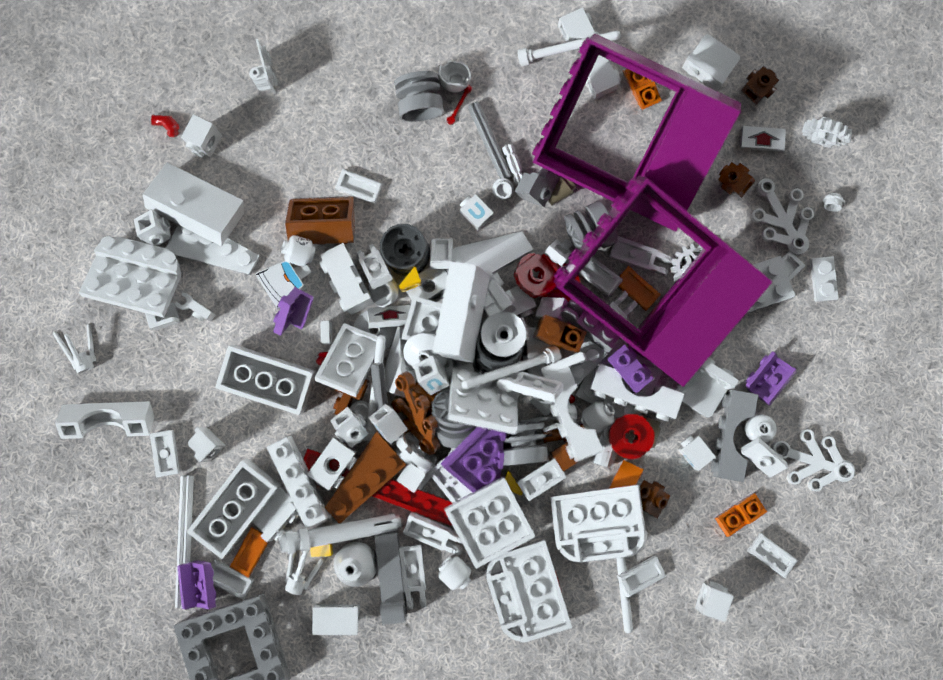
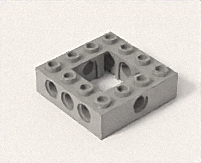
(261, 632)

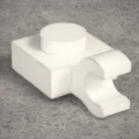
(559, 252)
(200, 311)

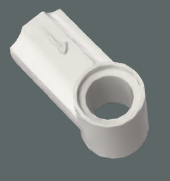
(607, 456)

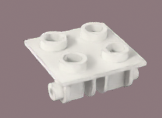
(263, 75)

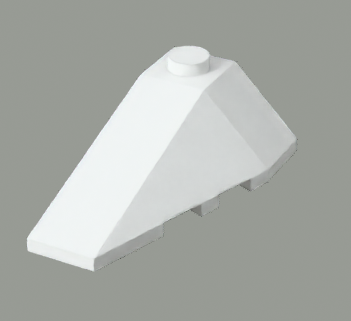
(494, 252)

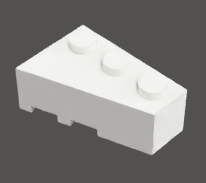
(345, 279)

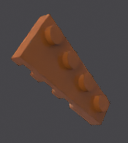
(369, 473)

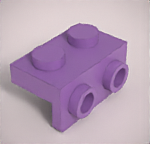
(293, 310)
(630, 369)
(770, 378)
(196, 585)

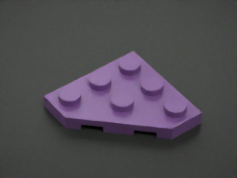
(477, 458)

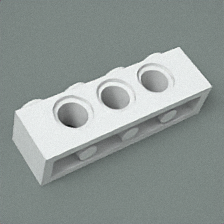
(297, 482)

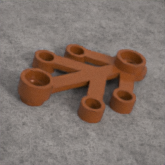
(416, 414)

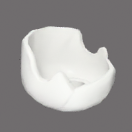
(454, 76)
(385, 294)

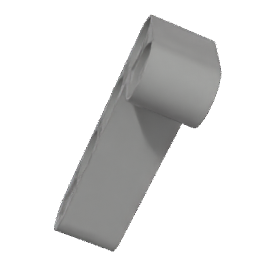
(390, 579)

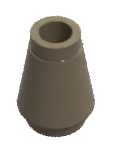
(562, 190)

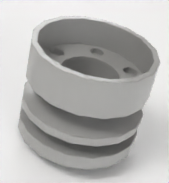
(419, 96)
(581, 225)
(448, 432)
(524, 445)

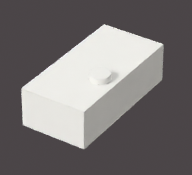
(193, 204)
(461, 312)
(266, 379)
(227, 513)

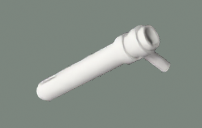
(305, 539)

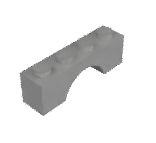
(729, 462)

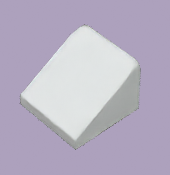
(411, 477)

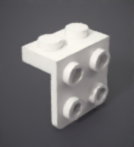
(711, 62)
(707, 388)
(276, 515)

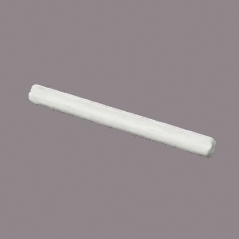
(185, 523)

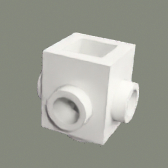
(152, 228)
(349, 427)

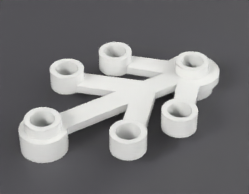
(784, 219)
(817, 461)

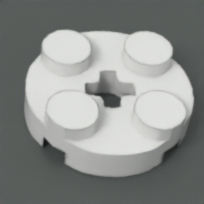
(412, 452)

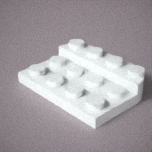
(132, 275)
(599, 524)
(527, 593)

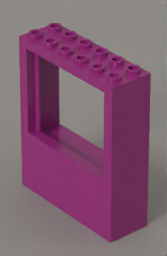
(680, 148)
(697, 308)

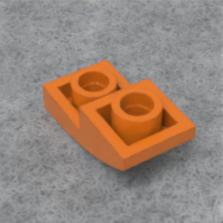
(642, 89)
(627, 475)
(740, 514)

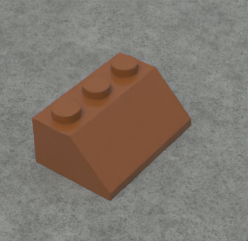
(322, 220)

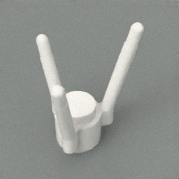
(80, 362)
(571, 410)
(296, 582)

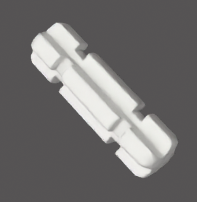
(513, 163)

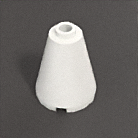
(361, 558)

